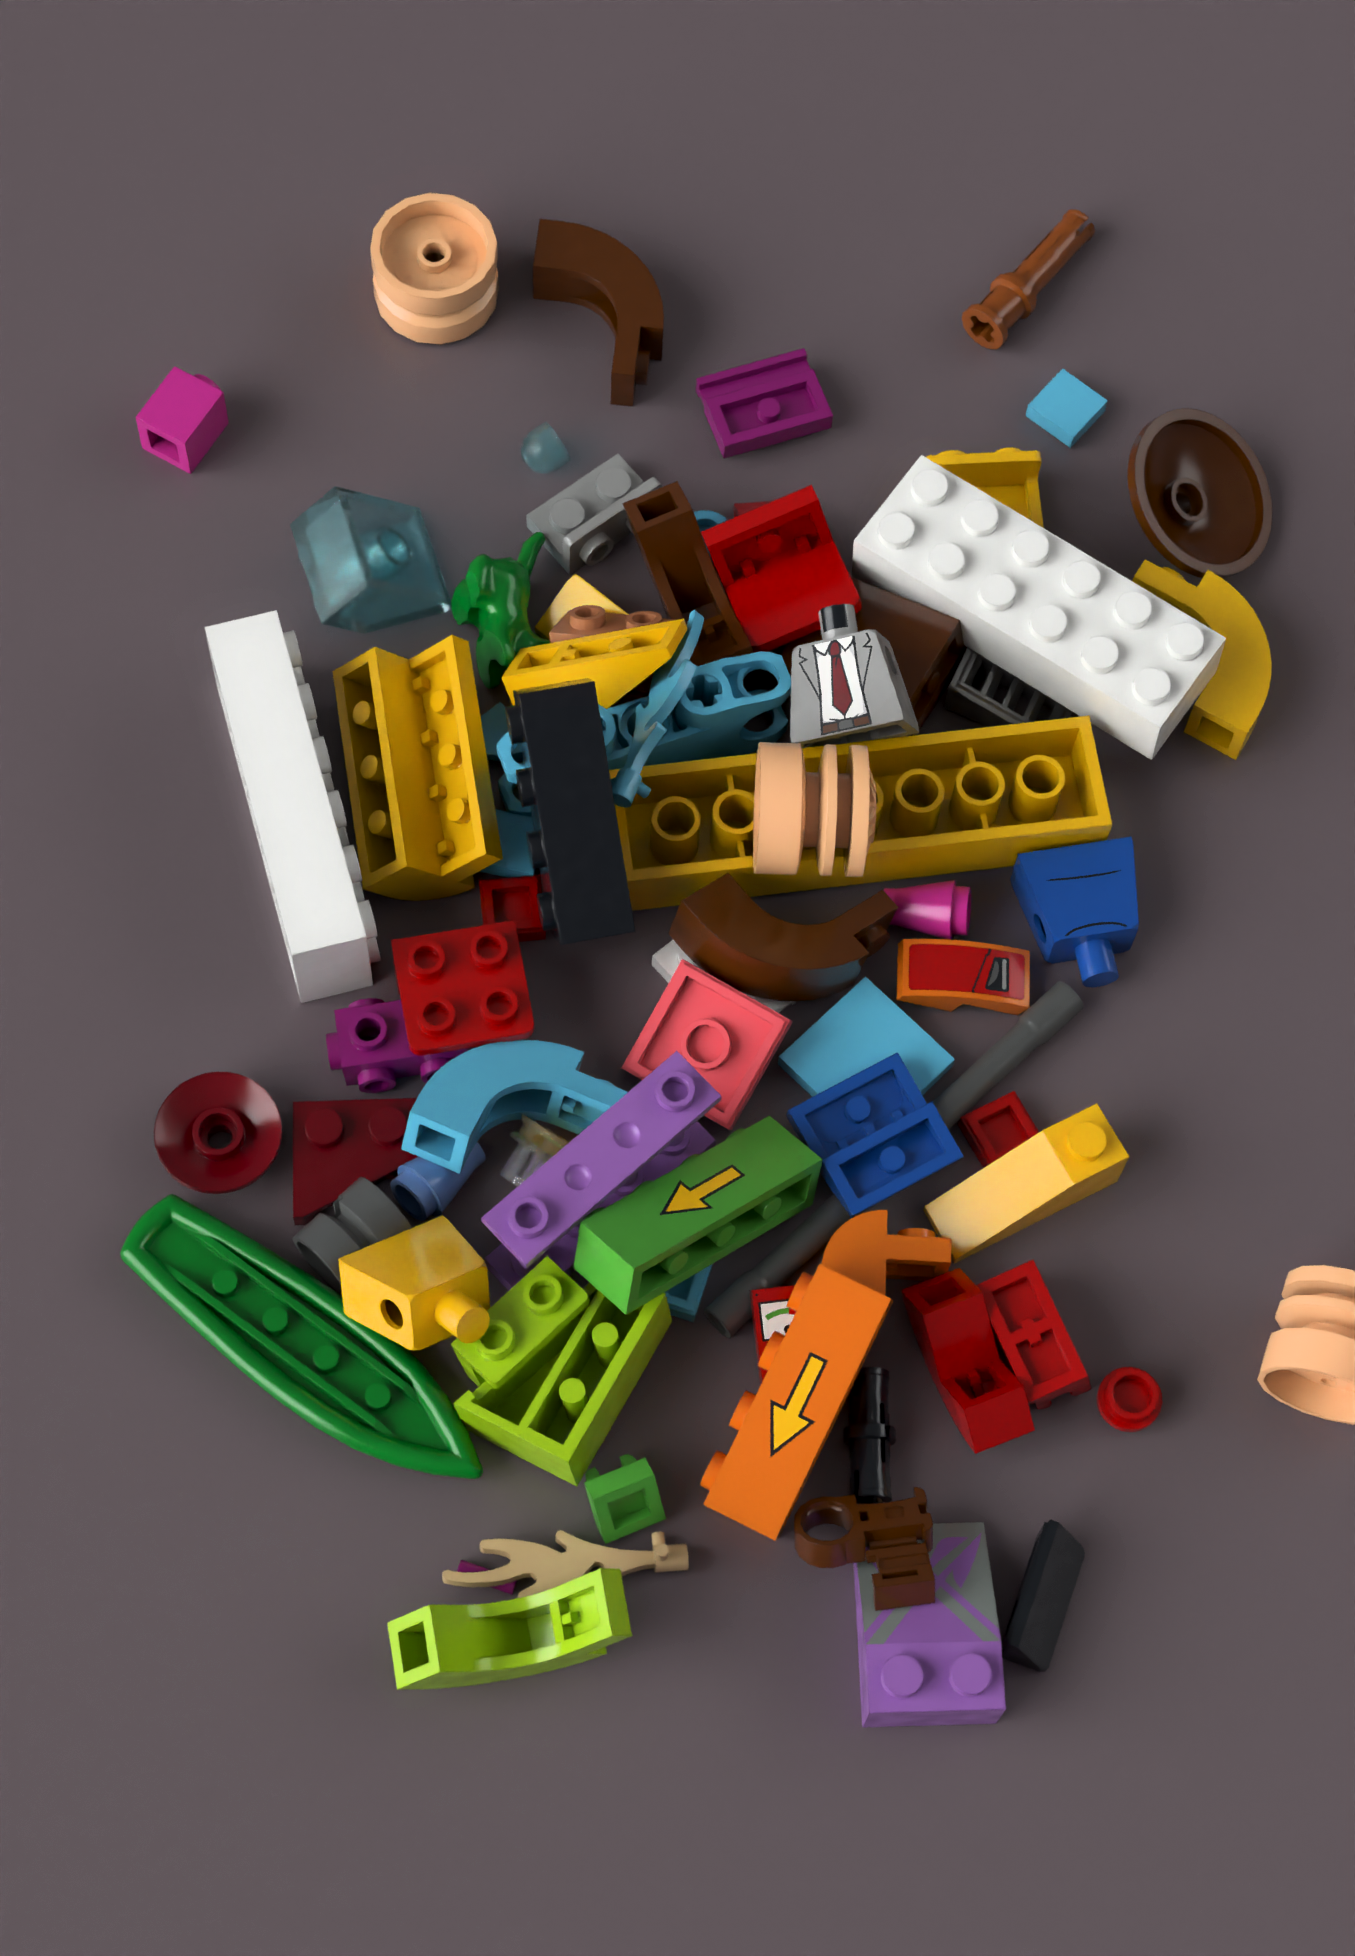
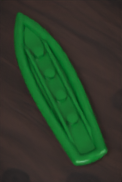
(297, 1341)

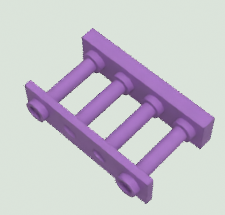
(628, 1144)

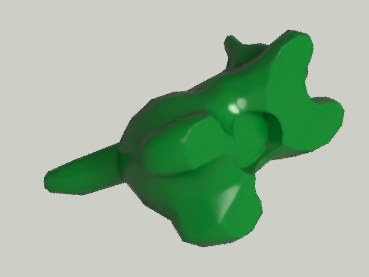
(497, 603)

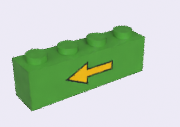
(696, 1213)

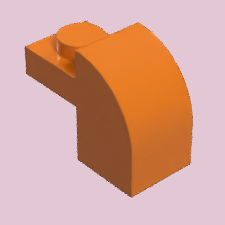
(870, 1255)

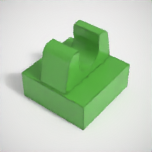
(624, 1498)

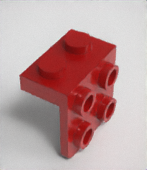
(780, 569)
(462, 988)

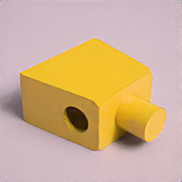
(418, 1286)

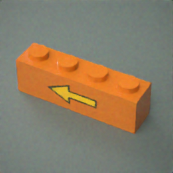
(797, 1402)

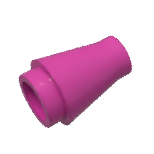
(933, 908)

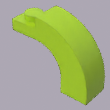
(510, 1637)

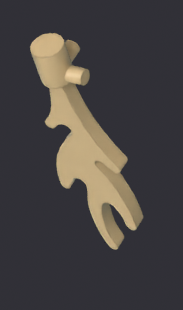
(554, 1568)

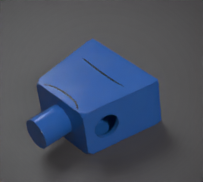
(1081, 904)

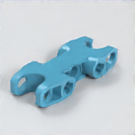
(701, 725)

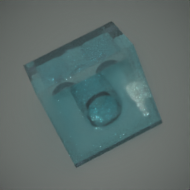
(368, 562)

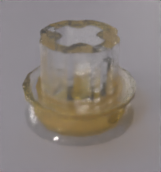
(534, 1149)

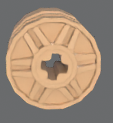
(812, 809)
(1314, 1352)

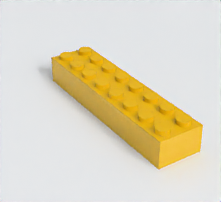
(940, 810)

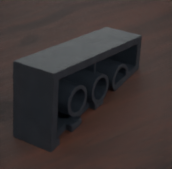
(571, 811)

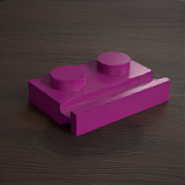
(764, 403)

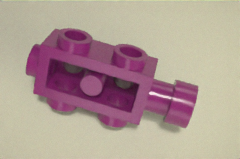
(380, 1061)

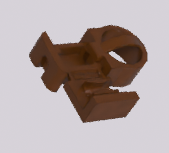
(889, 1532)

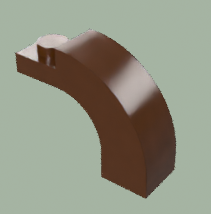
(605, 276)
(684, 572)
(772, 957)

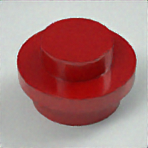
(1129, 1399)

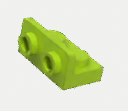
(522, 1324)

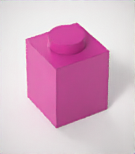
(182, 419)

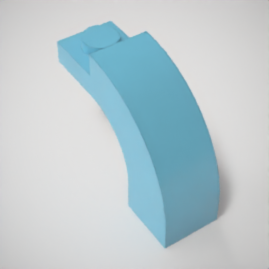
(497, 1086)

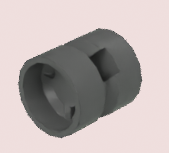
(360, 1219)

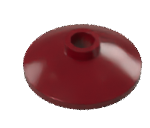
(210, 1106)

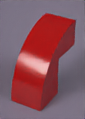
(964, 1361)

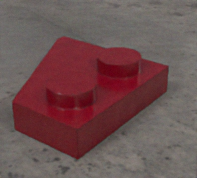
(343, 1142)

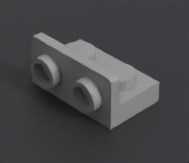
(589, 514)

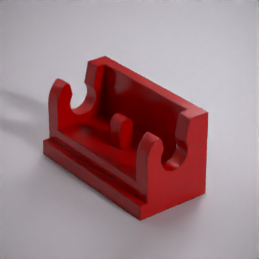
(1033, 1335)

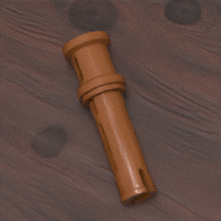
(1015, 292)

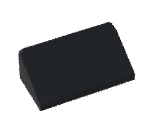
(1043, 1598)

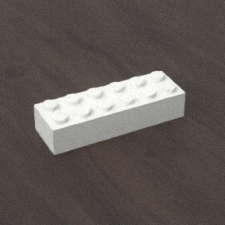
(1039, 606)
(294, 806)

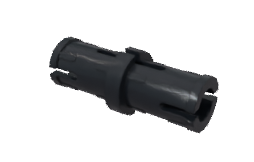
(870, 1437)

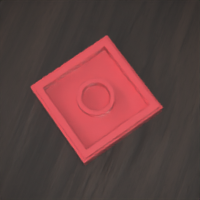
(717, 1032)

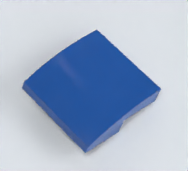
(874, 1135)

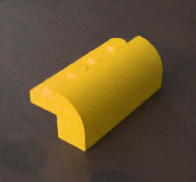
(417, 771)

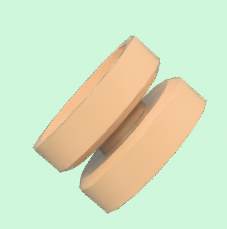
(434, 268)

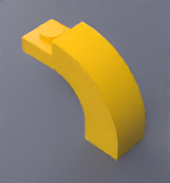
(1237, 691)

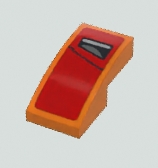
(963, 972)

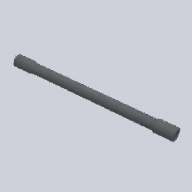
(1034, 1028)

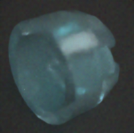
(544, 450)

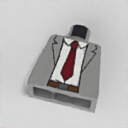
(847, 685)

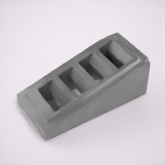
(981, 707)

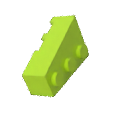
(572, 1389)

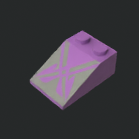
(939, 1657)

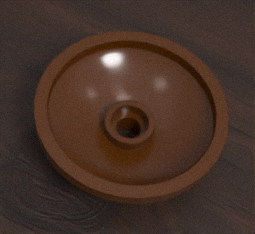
(1199, 493)

